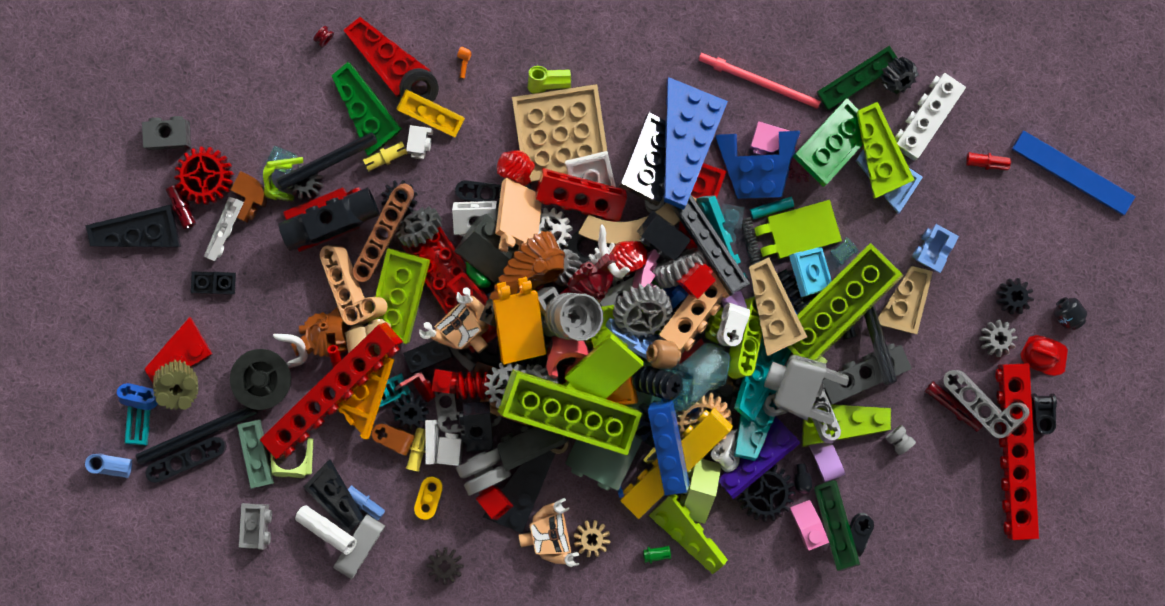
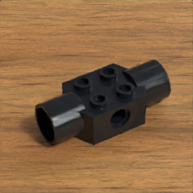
(312, 226)

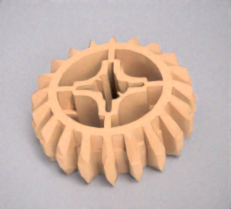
(684, 419)

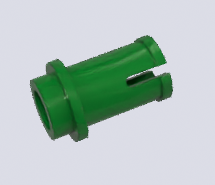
(656, 554)

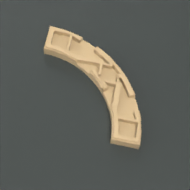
(623, 231)

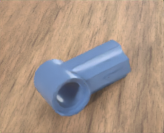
(110, 465)

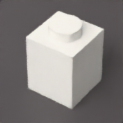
(450, 450)

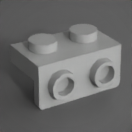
(254, 526)

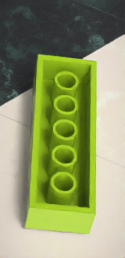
(844, 302)
(569, 412)

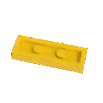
(430, 113)

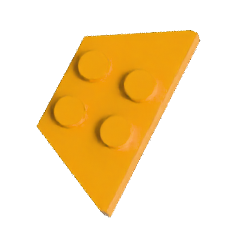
(364, 404)

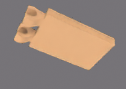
(517, 214)

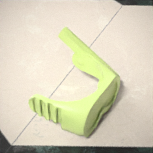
(299, 472)

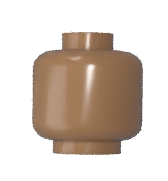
(663, 354)

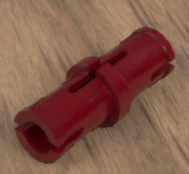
(180, 207)

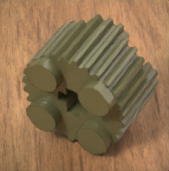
(175, 396)

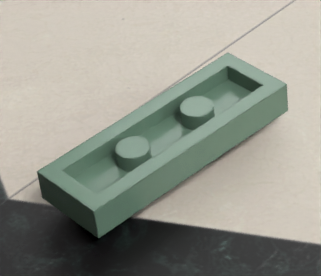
(255, 454)

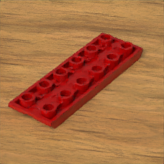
(442, 268)

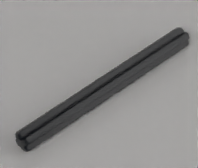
(195, 434)

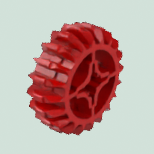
(204, 184)

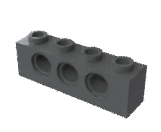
(836, 392)

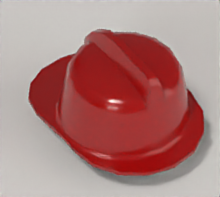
(1045, 355)

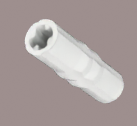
(326, 530)

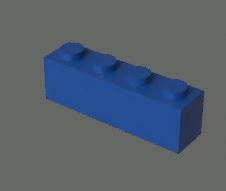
(668, 447)

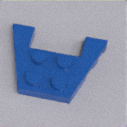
(761, 174)

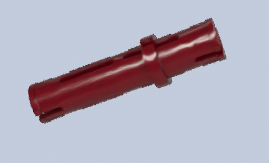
(933, 390)

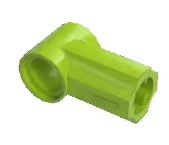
(542, 79)

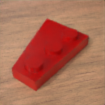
(184, 345)

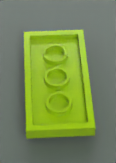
(401, 288)

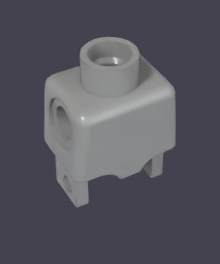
(799, 386)

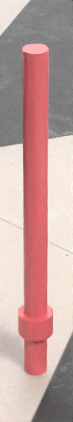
(720, 65)

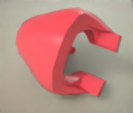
(562, 349)

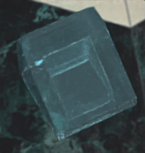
(279, 154)

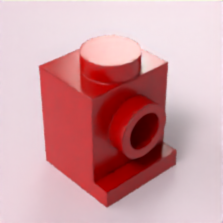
(444, 381)

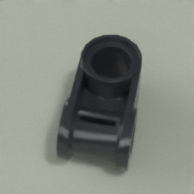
(1044, 411)
(861, 536)

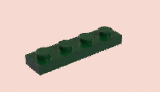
(856, 78)
(837, 525)

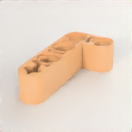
(336, 260)

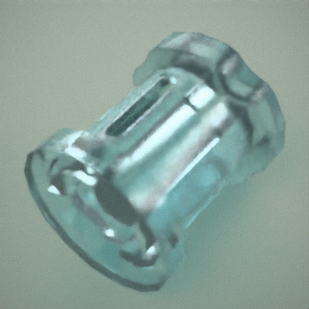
(844, 251)

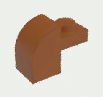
(252, 191)

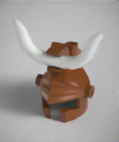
(320, 333)

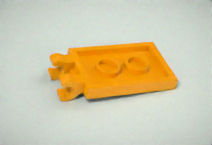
(518, 323)

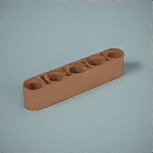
(377, 241)

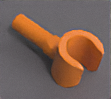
(464, 54)

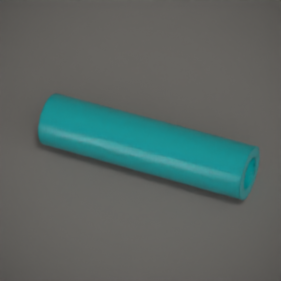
(771, 208)

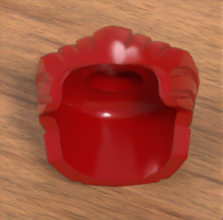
(515, 166)
(630, 255)

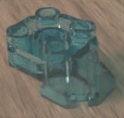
(701, 372)

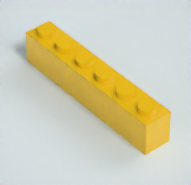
(695, 445)

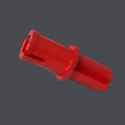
(988, 161)

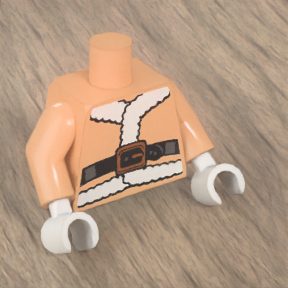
(461, 325)
(550, 535)

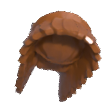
(537, 260)

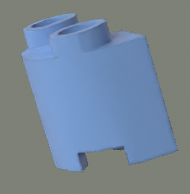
(935, 248)

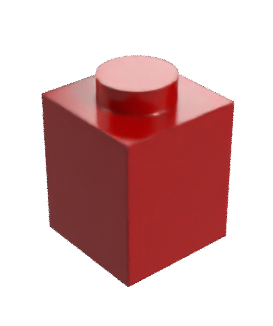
(697, 280)
(494, 502)

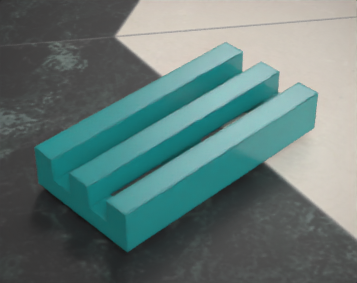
(145, 433)

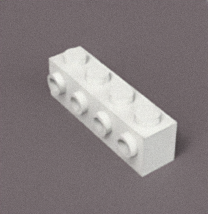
(929, 116)

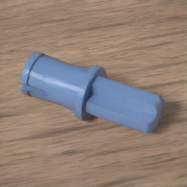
(366, 504)

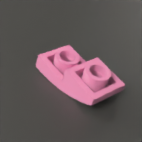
(644, 275)

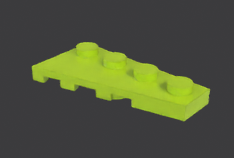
(883, 156)
(853, 422)

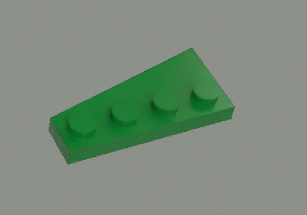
(365, 108)

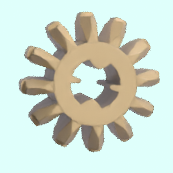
(591, 547)

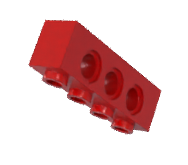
(594, 191)

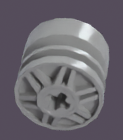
(585, 316)

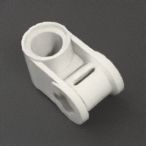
(733, 322)
(724, 452)

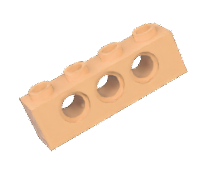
(697, 322)

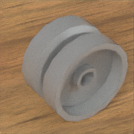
(483, 471)

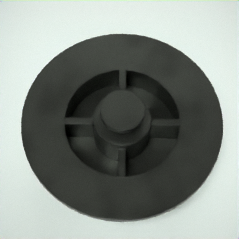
(260, 379)

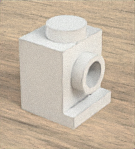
(418, 141)

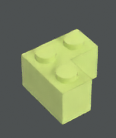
(701, 490)

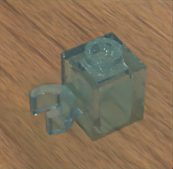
(733, 219)

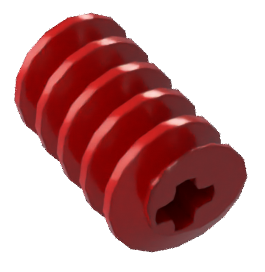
(472, 386)

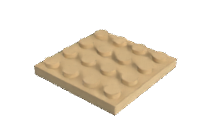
(559, 127)

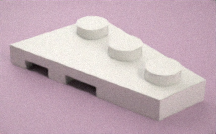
(223, 228)

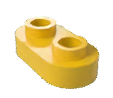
(428, 497)

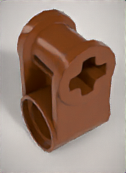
(396, 440)

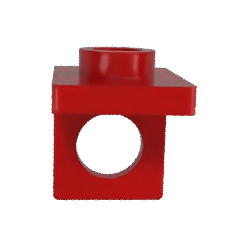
(422, 384)

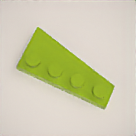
(681, 527)

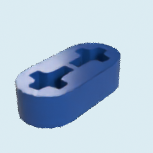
(137, 396)

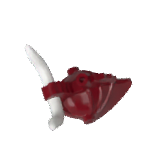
(596, 278)

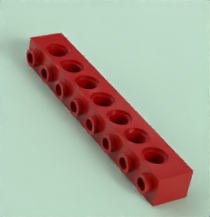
(276, 440)
(1028, 527)

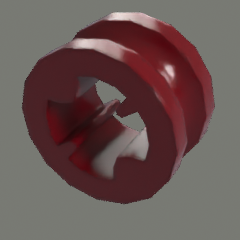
(323, 36)

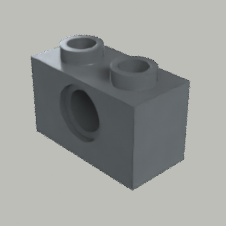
(179, 137)

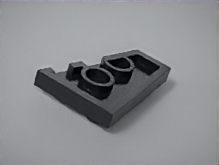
(334, 496)

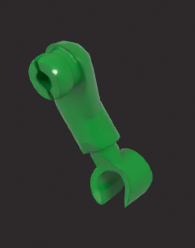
(477, 277)

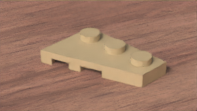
(907, 302)

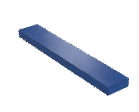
(1073, 173)

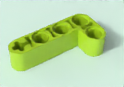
(744, 361)

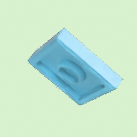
(810, 271)

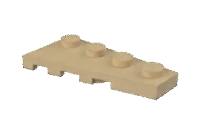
(776, 314)

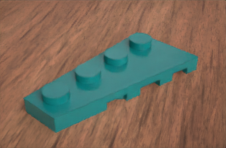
(752, 389)

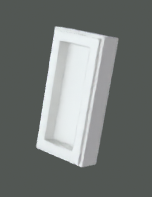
(432, 441)

